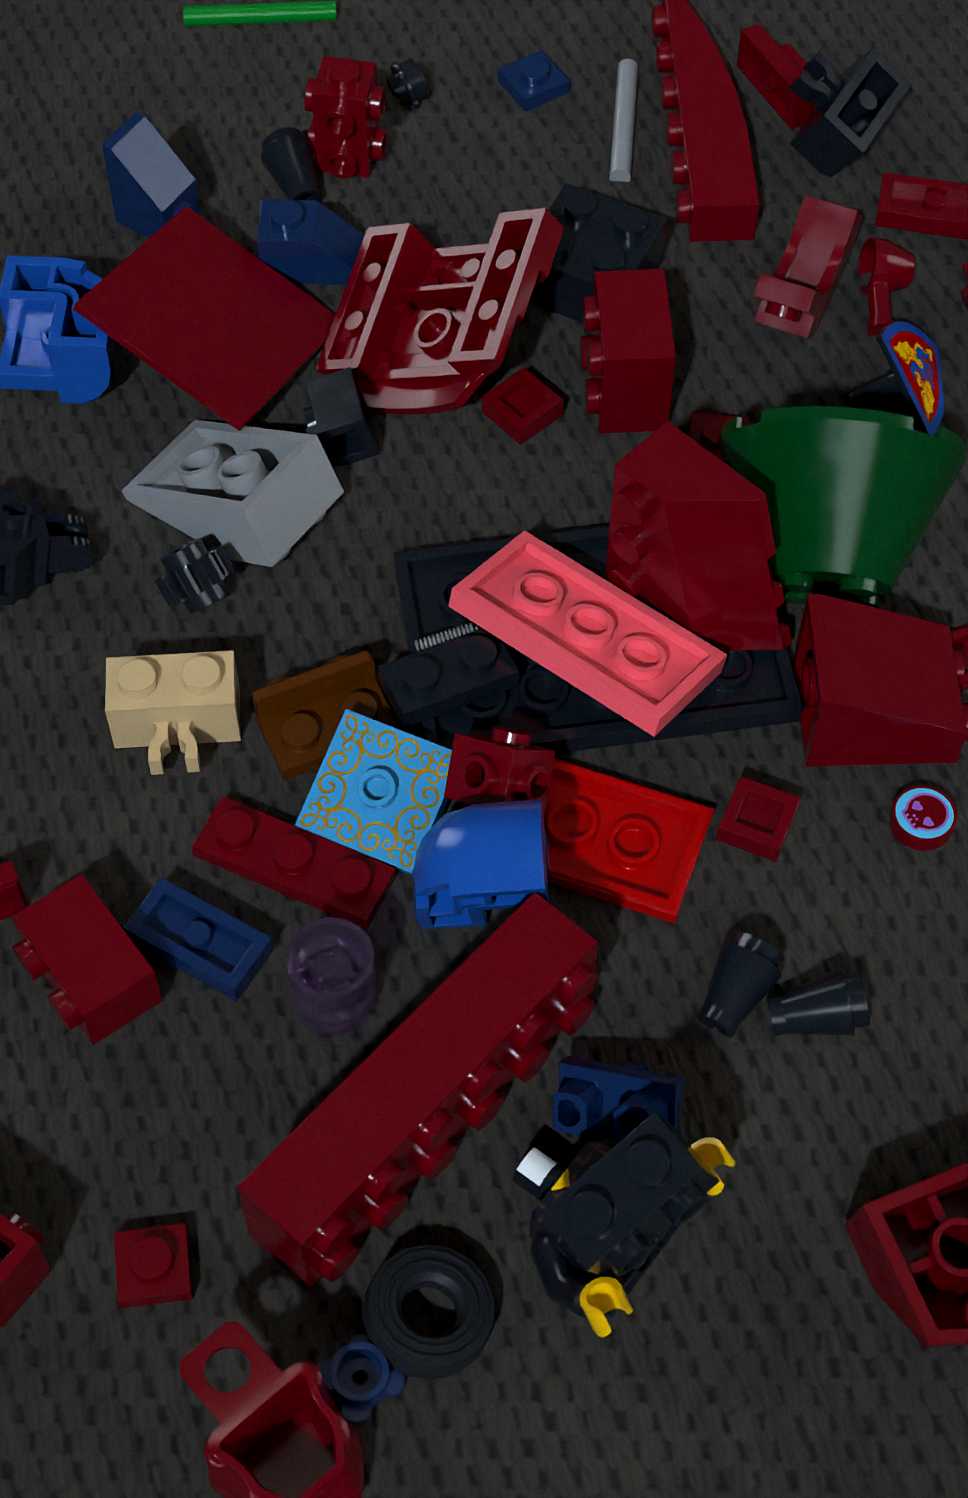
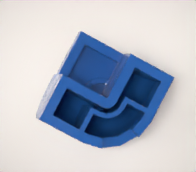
(45, 339)
(480, 862)

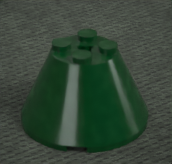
(843, 493)

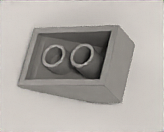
(239, 488)

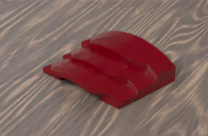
(433, 320)

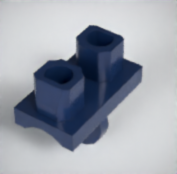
(612, 1098)

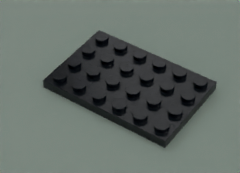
(750, 691)

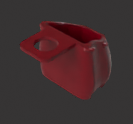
(275, 1431)

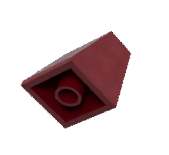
(877, 687)

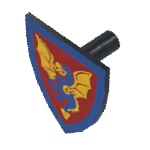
(912, 371)

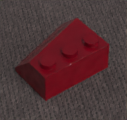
(695, 543)
(918, 1255)

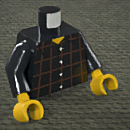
(559, 1269)

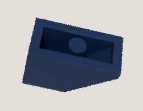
(146, 177)
(307, 242)

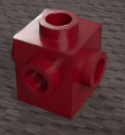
(498, 768)

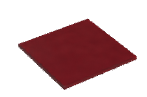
(209, 317)

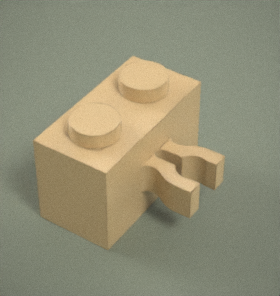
(173, 702)

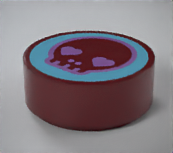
(923, 818)

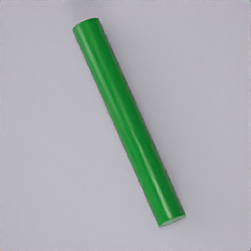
(259, 13)

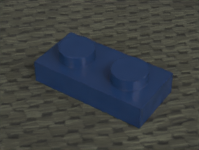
(198, 939)

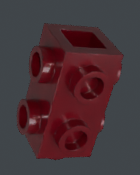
(346, 117)

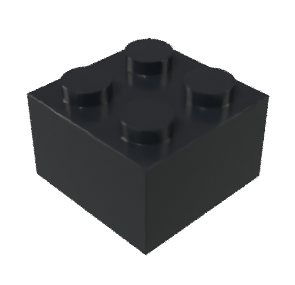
(596, 237)

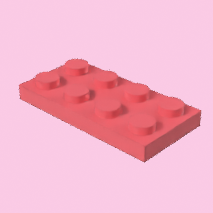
(588, 632)

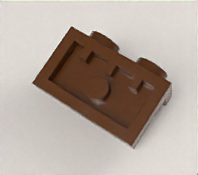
(304, 710)

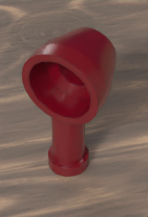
(891, 271)

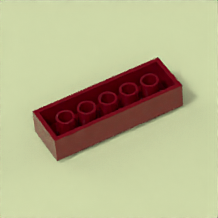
(421, 1093)

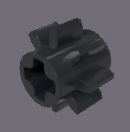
(195, 575)

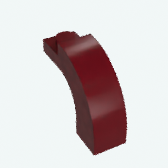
(810, 268)

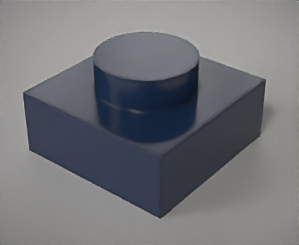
(533, 81)

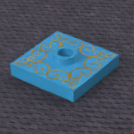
(377, 791)

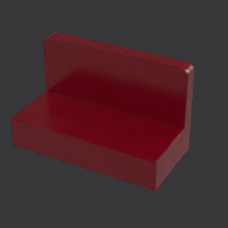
(772, 71)

